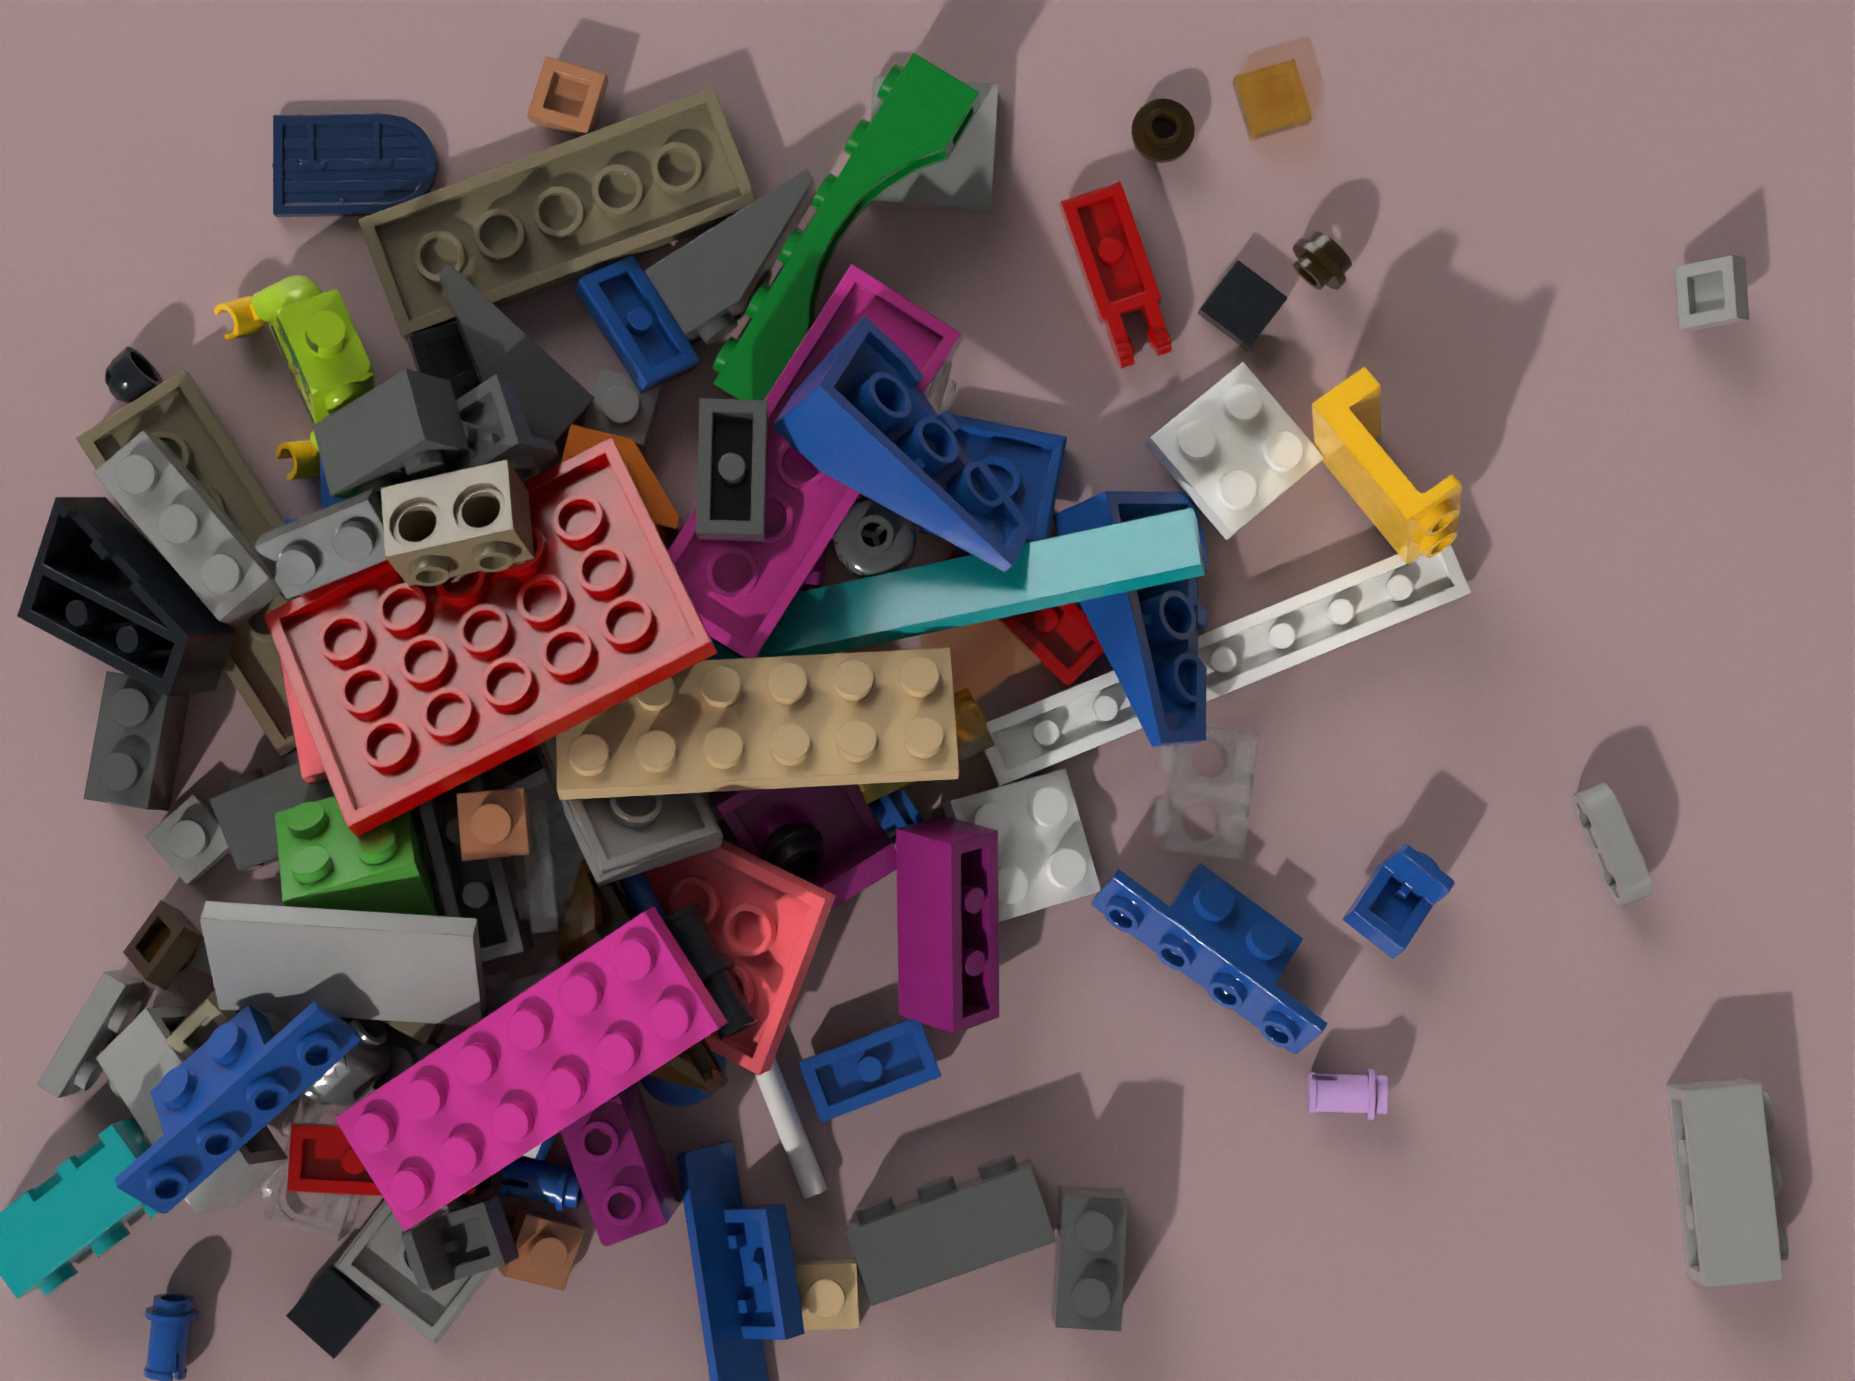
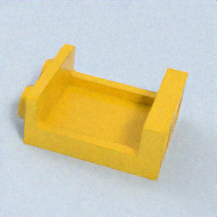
(1345, 434)

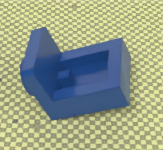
(1398, 899)

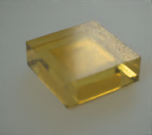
(1272, 99)

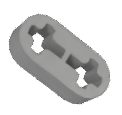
(1612, 844)

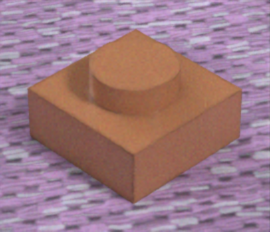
(567, 97)
(494, 824)
(544, 1249)

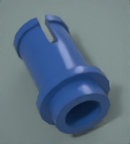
(543, 1183)
(169, 1336)

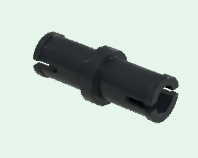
(712, 968)

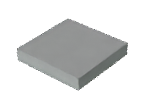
(962, 180)
(380, 1267)

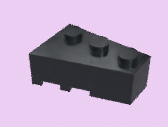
(122, 601)

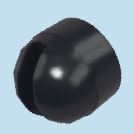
(130, 375)

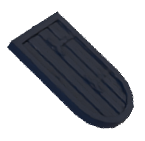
(348, 164)

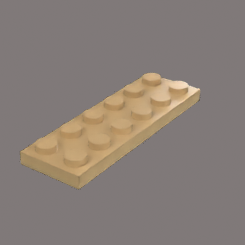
(771, 727)

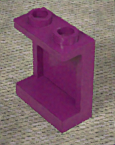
(852, 837)
(621, 1168)

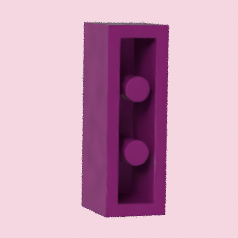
(948, 923)

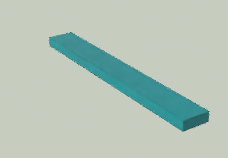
(973, 591)

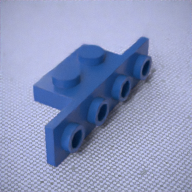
(1221, 945)
(229, 1095)
(738, 1265)

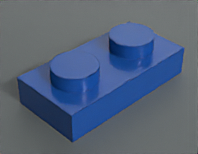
(636, 324)
(869, 1068)

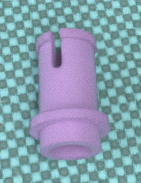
(1348, 1093)

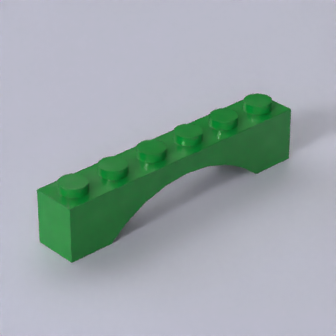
(913, 129)

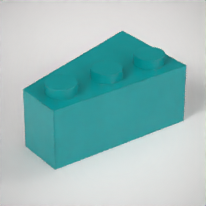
(71, 1214)

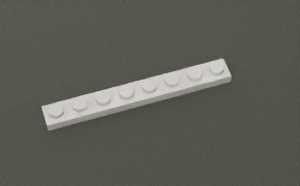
(1233, 658)

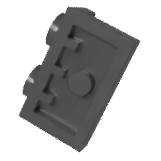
(499, 430)

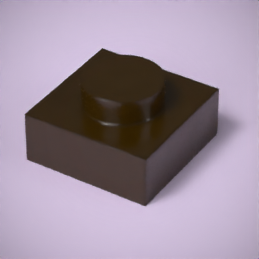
(163, 945)

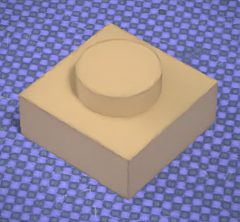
(828, 1294)

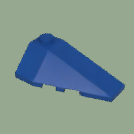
(880, 436)
(1150, 630)

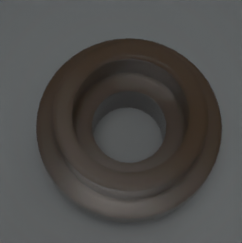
(1157, 148)
(1321, 261)

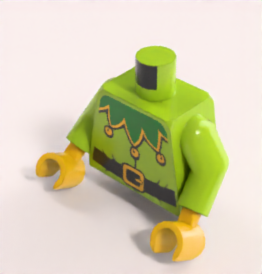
(318, 351)

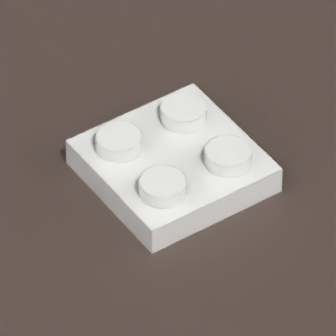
(1234, 450)
(1039, 842)

